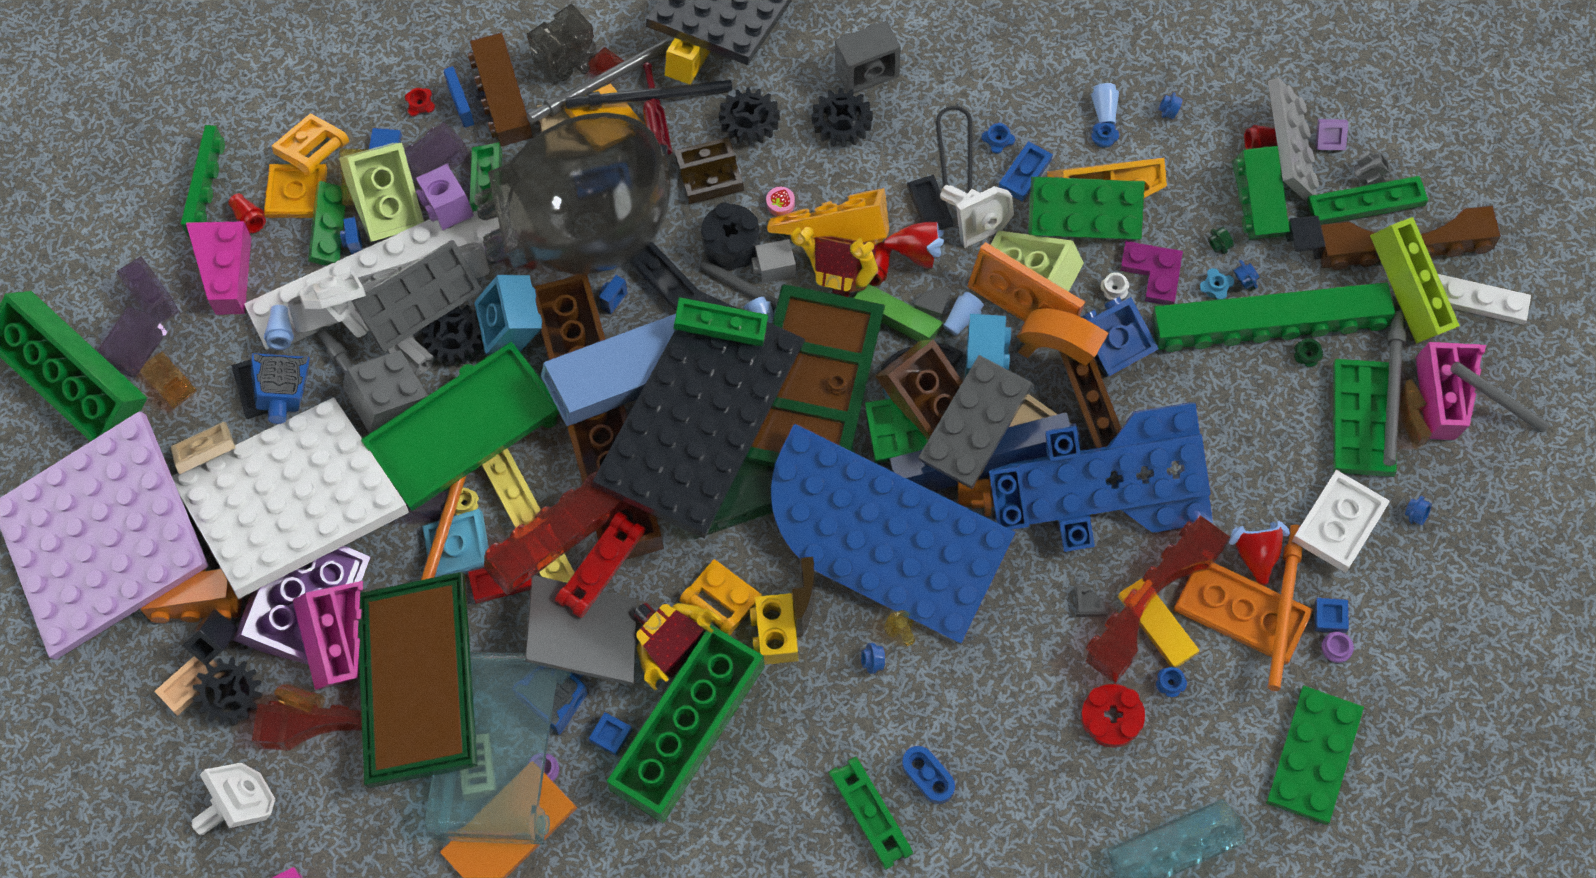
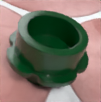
(1220, 240)
(1311, 346)

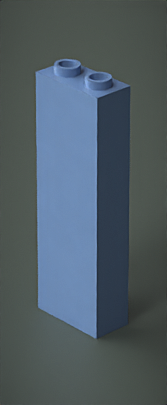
(606, 372)

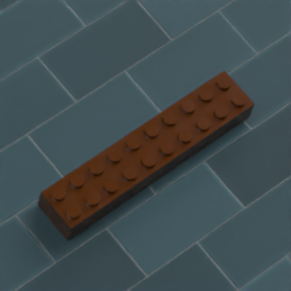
(568, 325)

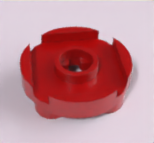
(1100, 727)

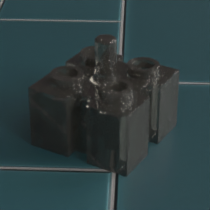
(563, 45)

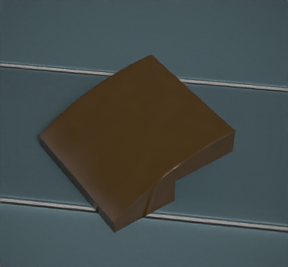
(709, 170)
(804, 597)

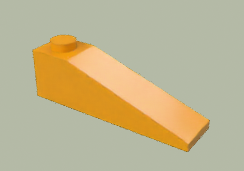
(1148, 170)
(859, 217)

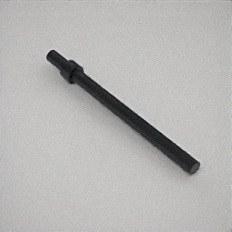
(595, 100)

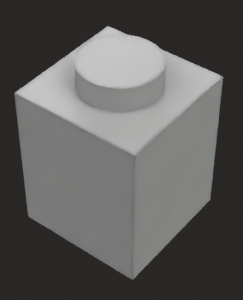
(774, 261)

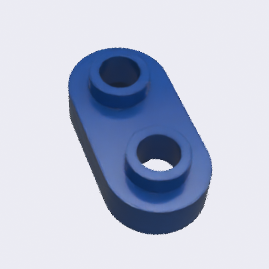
(931, 774)

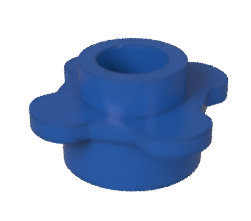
(998, 130)
(1246, 275)

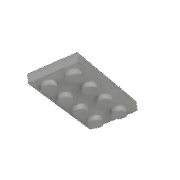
(1292, 139)

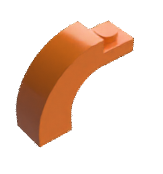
(1061, 332)

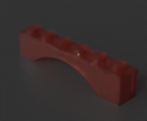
(1195, 552)
(287, 727)

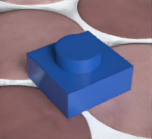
(351, 236)
(612, 294)
(1331, 615)
(610, 734)

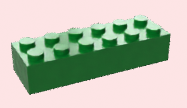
(64, 366)
(686, 724)

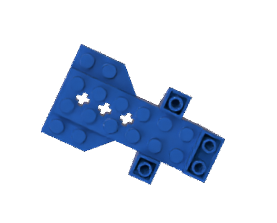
(1073, 482)

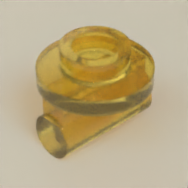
(900, 623)

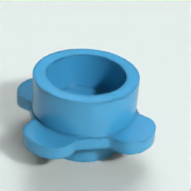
(1213, 291)

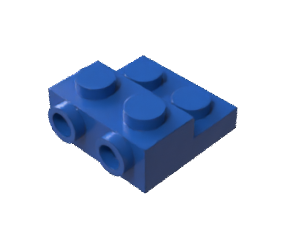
(1127, 337)

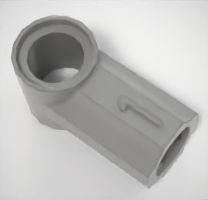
(416, 355)

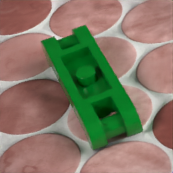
(870, 812)

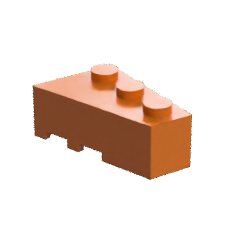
(196, 599)

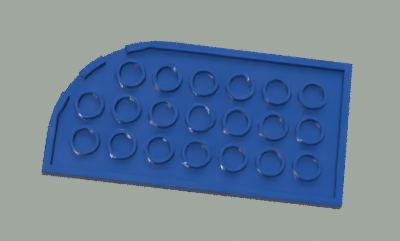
(885, 533)

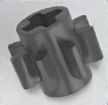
(1372, 168)

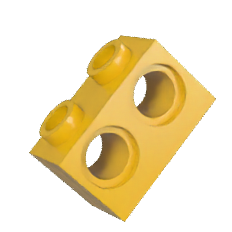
(684, 60)
(781, 628)

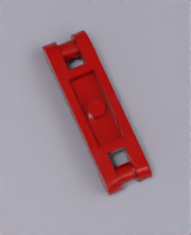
(600, 565)

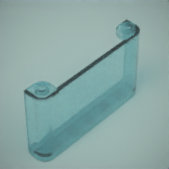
(512, 731)

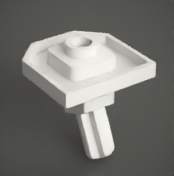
(979, 213)
(336, 296)
(237, 797)

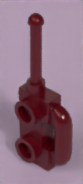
(654, 113)

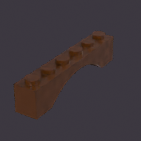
(1469, 231)

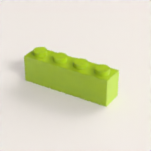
(1414, 280)

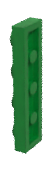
(204, 172)
(1368, 200)

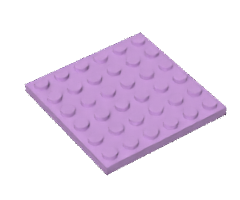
(99, 535)

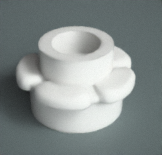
(1118, 280)

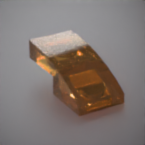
(167, 380)
(1411, 408)
(299, 697)

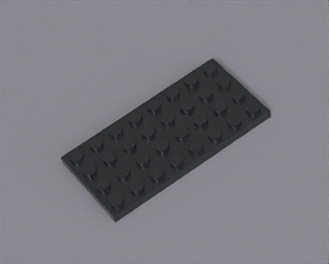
(696, 423)

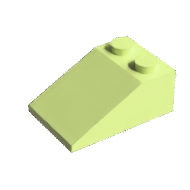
(382, 190)
(1050, 257)

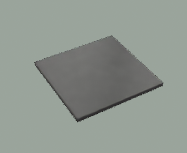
(591, 646)

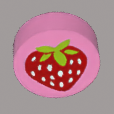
(780, 201)

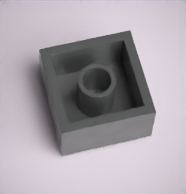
(867, 57)
(382, 389)

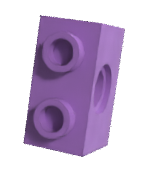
(443, 197)

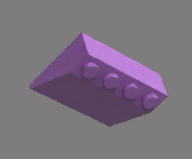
(270, 615)

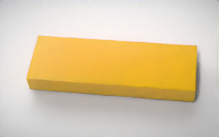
(1164, 630)

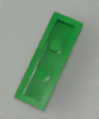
(483, 160)
(326, 224)
(720, 321)

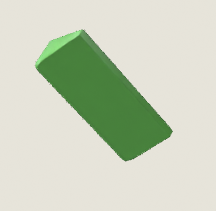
(902, 315)

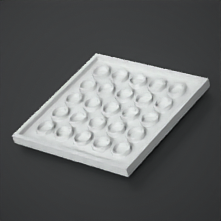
(288, 497)

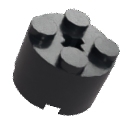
(730, 236)

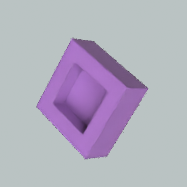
(1331, 134)

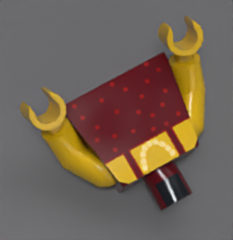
(838, 261)
(669, 637)

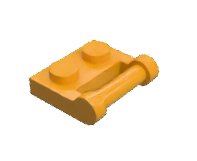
(304, 138)
(727, 590)

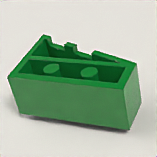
(1261, 193)

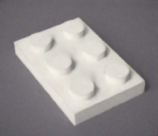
(1340, 521)

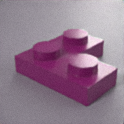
(1159, 264)

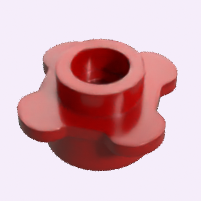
(416, 95)

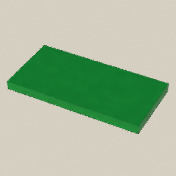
(461, 426)

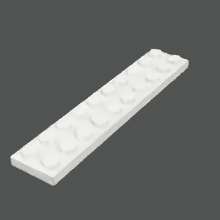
(393, 251)

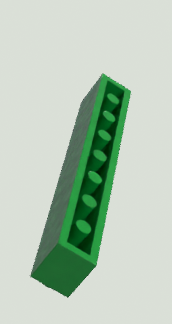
(1272, 316)

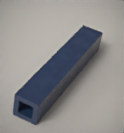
(1018, 444)

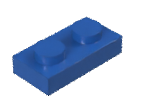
(1029, 163)

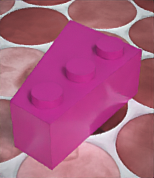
(223, 263)
(1447, 395)
(330, 632)

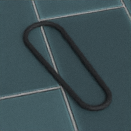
(970, 143)

